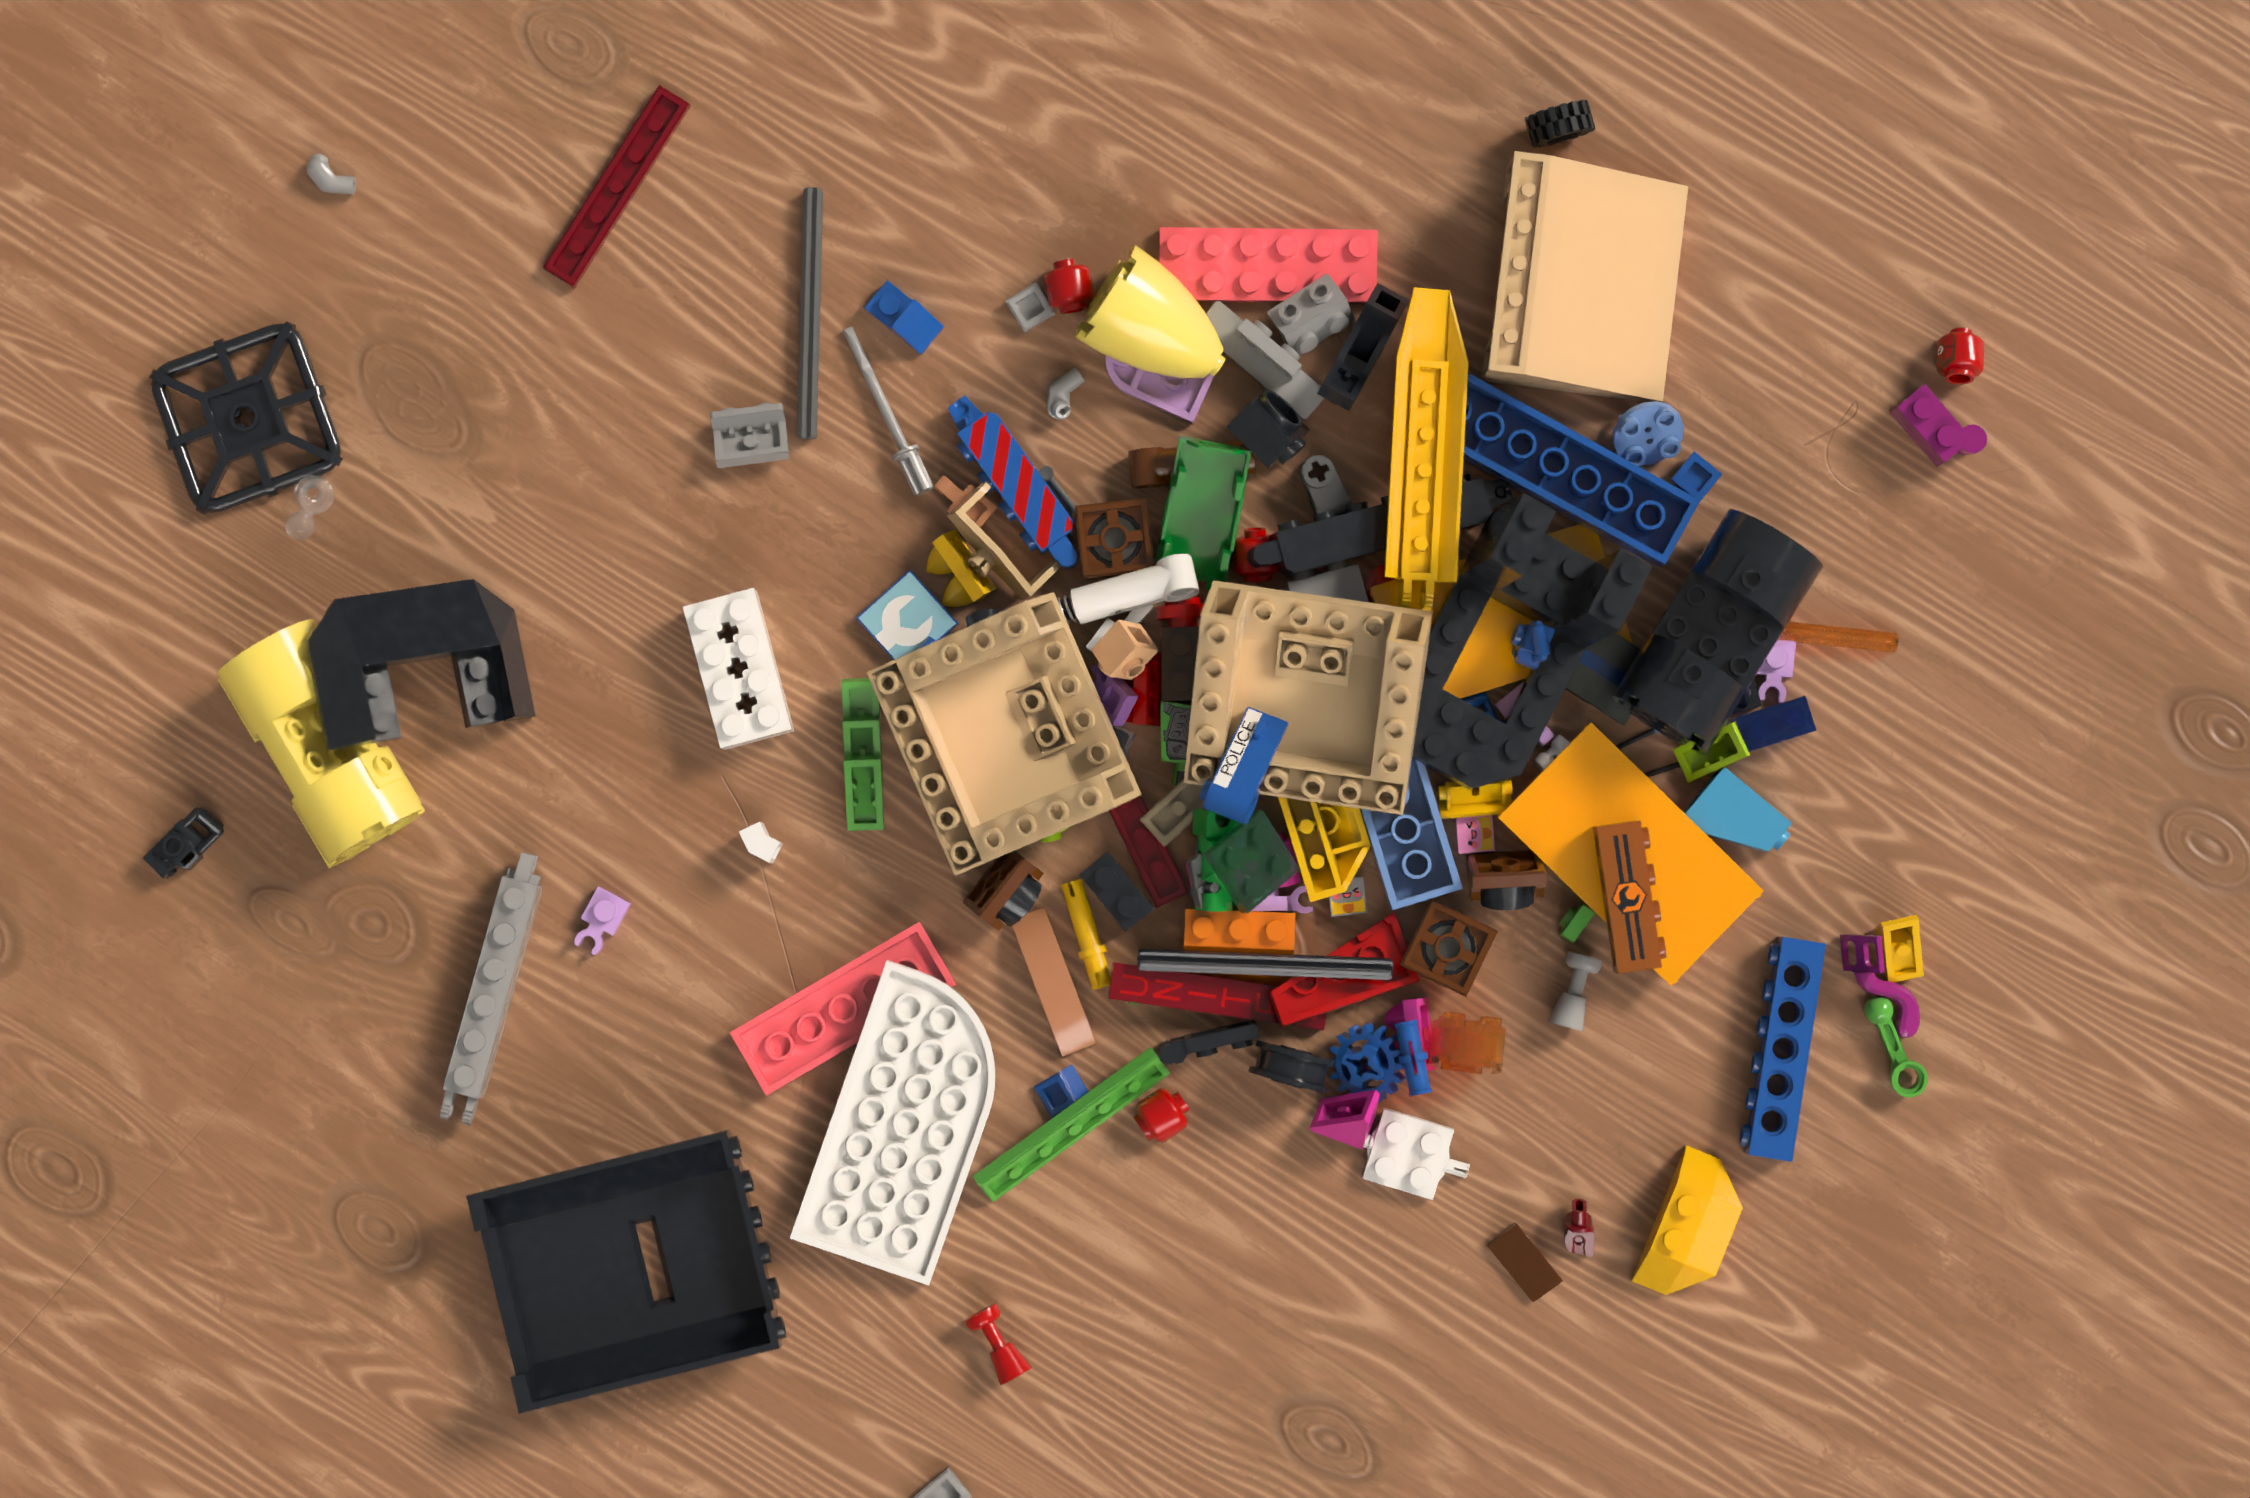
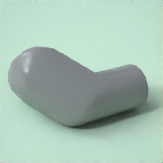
(326, 180)
(1059, 394)

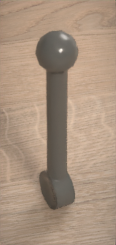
(1047, 474)

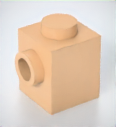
(1124, 650)

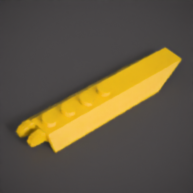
(1427, 448)

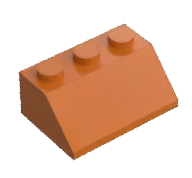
(1240, 933)

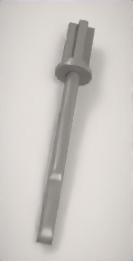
(907, 455)

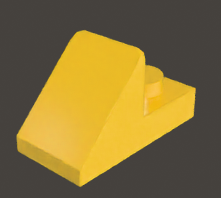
(1901, 948)

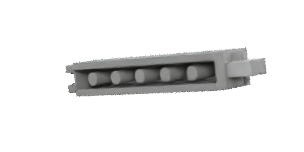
(492, 987)

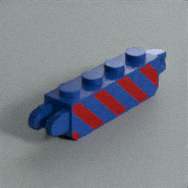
(1016, 481)

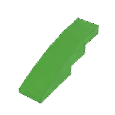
(862, 755)

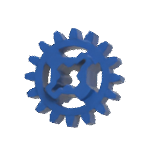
(1381, 1055)

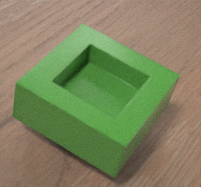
(1574, 922)

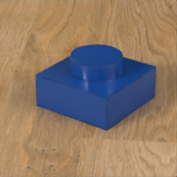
(1696, 476)

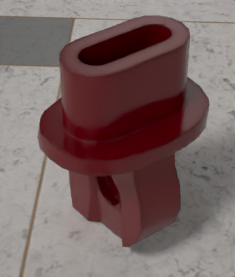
(1579, 1231)

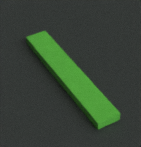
(1071, 1124)

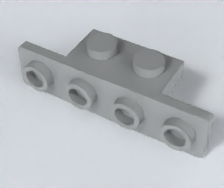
(1264, 359)

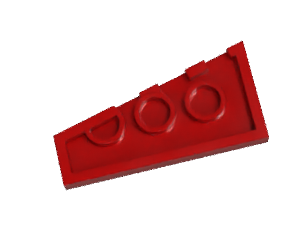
(1313, 996)

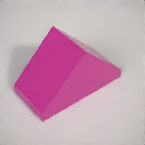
(1346, 1117)

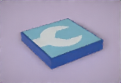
(906, 617)

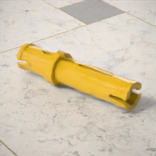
(1086, 932)

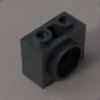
(1270, 428)

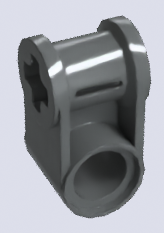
(1327, 494)

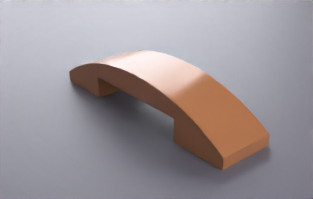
(1053, 982)

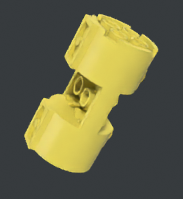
(341, 794)

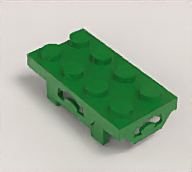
(1204, 505)

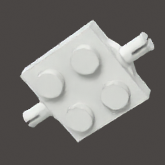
(1410, 1154)

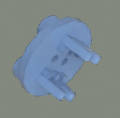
(1664, 429)

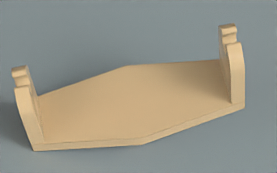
(990, 555)

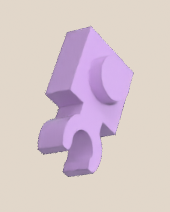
(1777, 666)
(604, 914)

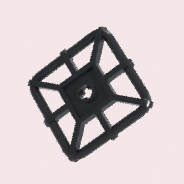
(236, 440)

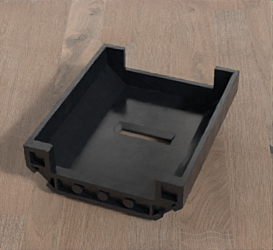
(579, 1284)

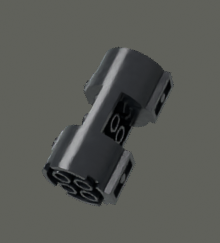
(1718, 630)

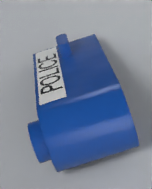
(1243, 767)

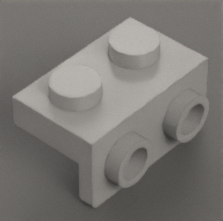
(1312, 315)
(750, 435)

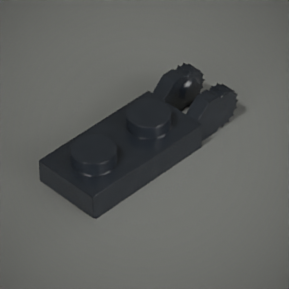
(1206, 1042)

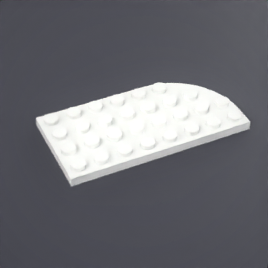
(902, 1129)

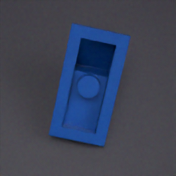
(904, 317)

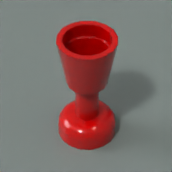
(1005, 1356)

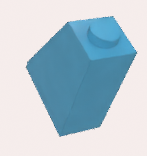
(1737, 814)

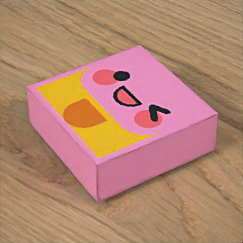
(1475, 834)

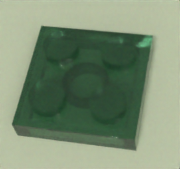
(1251, 861)

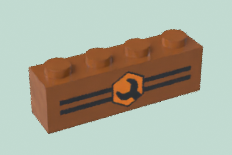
(1628, 896)

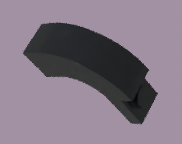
(1363, 347)

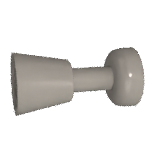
(1571, 1005)

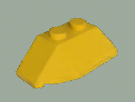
(1327, 844)
(1690, 1226)

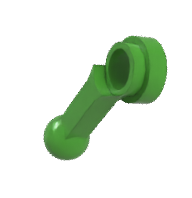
(1879, 1012)

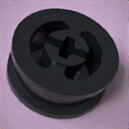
(1291, 1066)

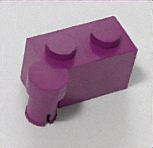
(1935, 427)

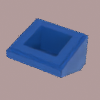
(1061, 1090)

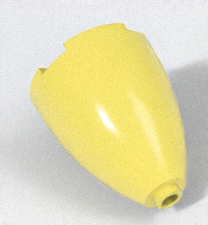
(1151, 321)

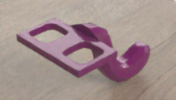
(1908, 1010)

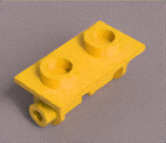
(1459, 802)

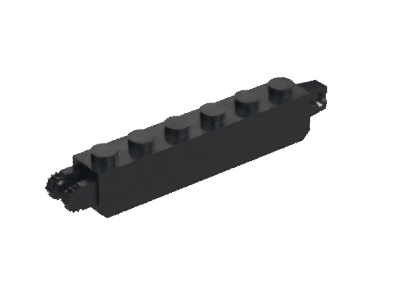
(1360, 530)

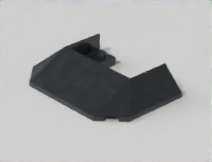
(411, 625)

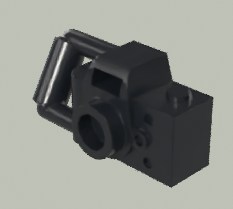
(183, 842)

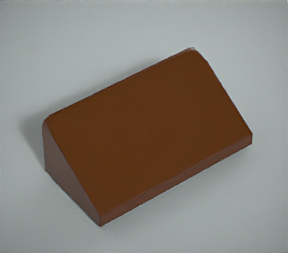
(1524, 1262)

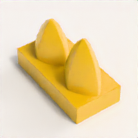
(952, 555)

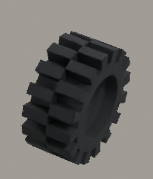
(1560, 123)

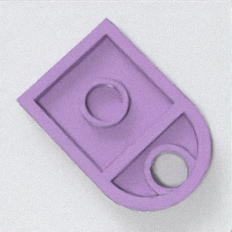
(1170, 394)

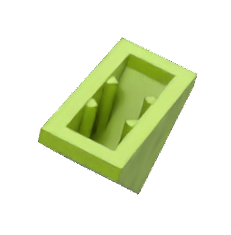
(1725, 750)

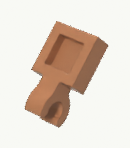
(978, 512)

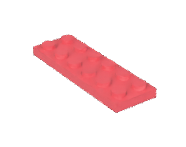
(1268, 262)
(829, 1012)

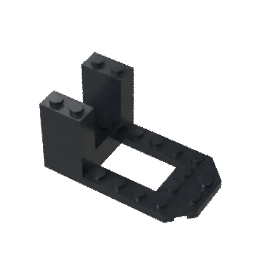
(1546, 584)

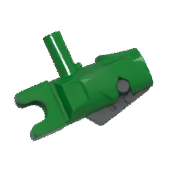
(1206, 886)

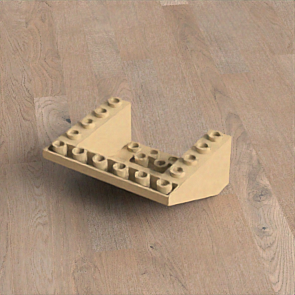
(1585, 279)
(1331, 669)
(1004, 733)

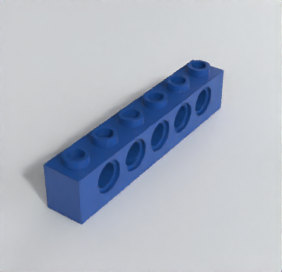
(1809, 959)

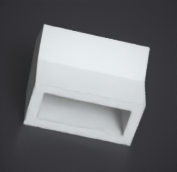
(760, 843)

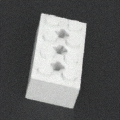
(716, 657)

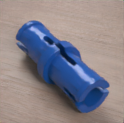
(1407, 1032)

